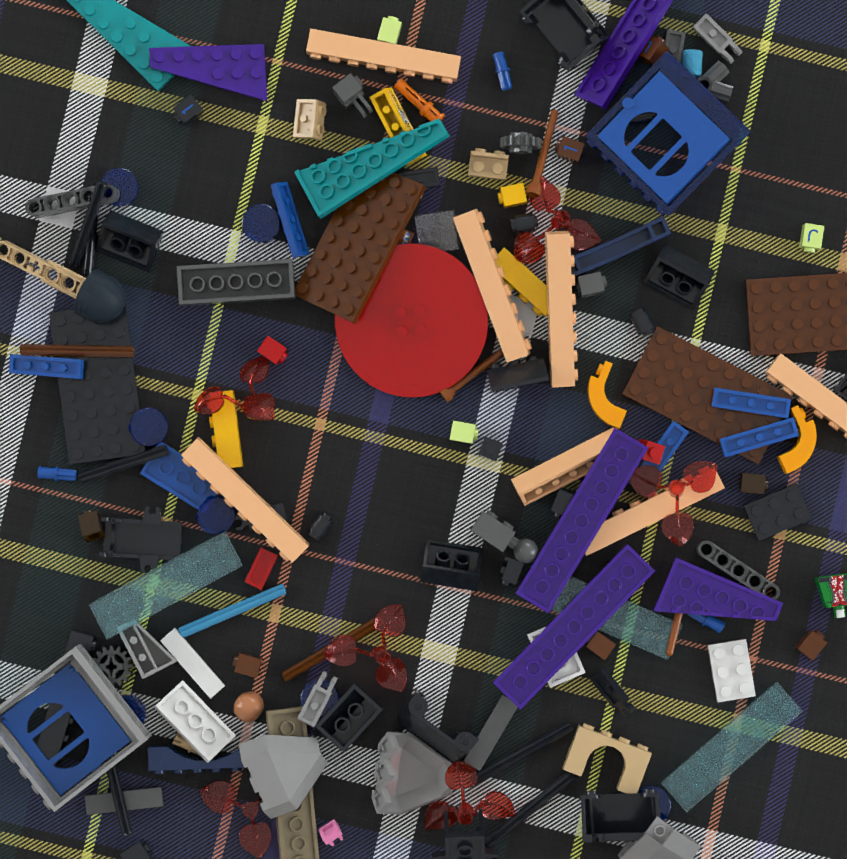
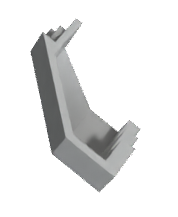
(282, 770)
(407, 774)
(661, 842)

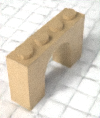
(587, 740)

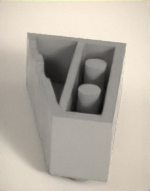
(145, 651)

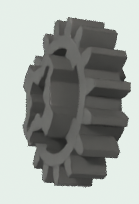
(520, 143)
(112, 675)

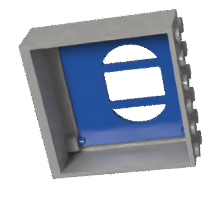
(99, 726)

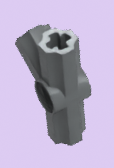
(713, 78)

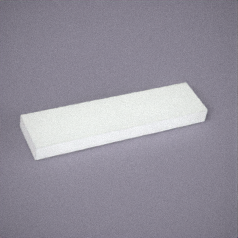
(192, 663)

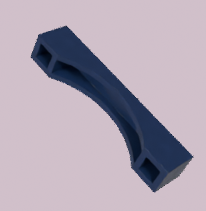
(620, 246)
(167, 758)

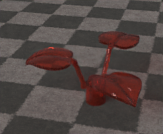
(529, 249)
(255, 406)
(698, 475)
(392, 671)
(463, 776)
(253, 837)

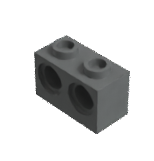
(591, 284)

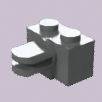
(349, 92)

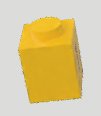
(512, 195)

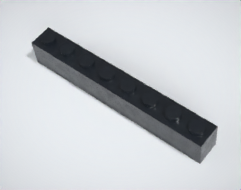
(56, 735)

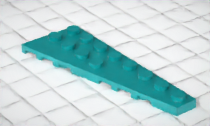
(129, 35)
(347, 176)

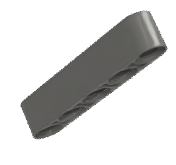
(63, 201)
(728, 568)

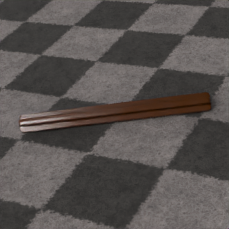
(76, 350)
(319, 655)

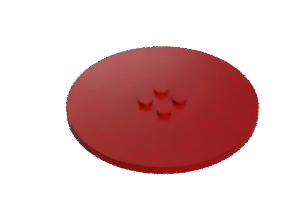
(418, 324)

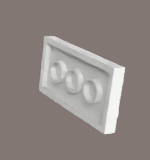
(195, 721)

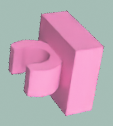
(330, 832)

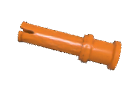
(426, 108)

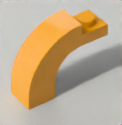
(597, 399)
(805, 442)

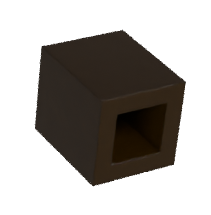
(753, 483)
(91, 526)

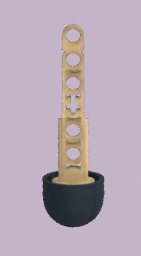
(97, 297)

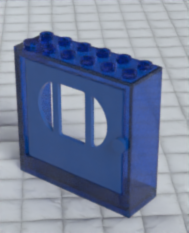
(697, 130)

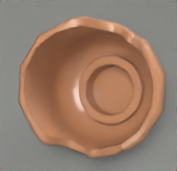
(248, 706)

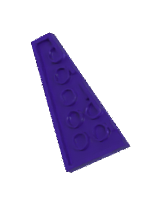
(223, 66)
(705, 593)

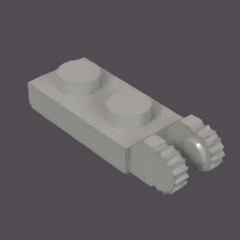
(716, 37)
(316, 701)

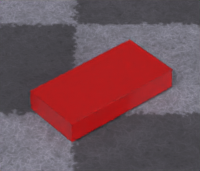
(261, 568)

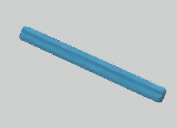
(232, 610)

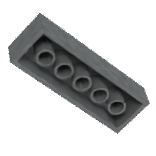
(236, 282)

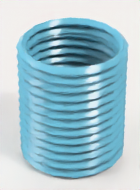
(693, 62)

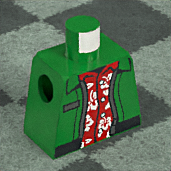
(833, 592)

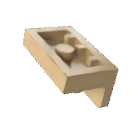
(309, 119)
(488, 164)

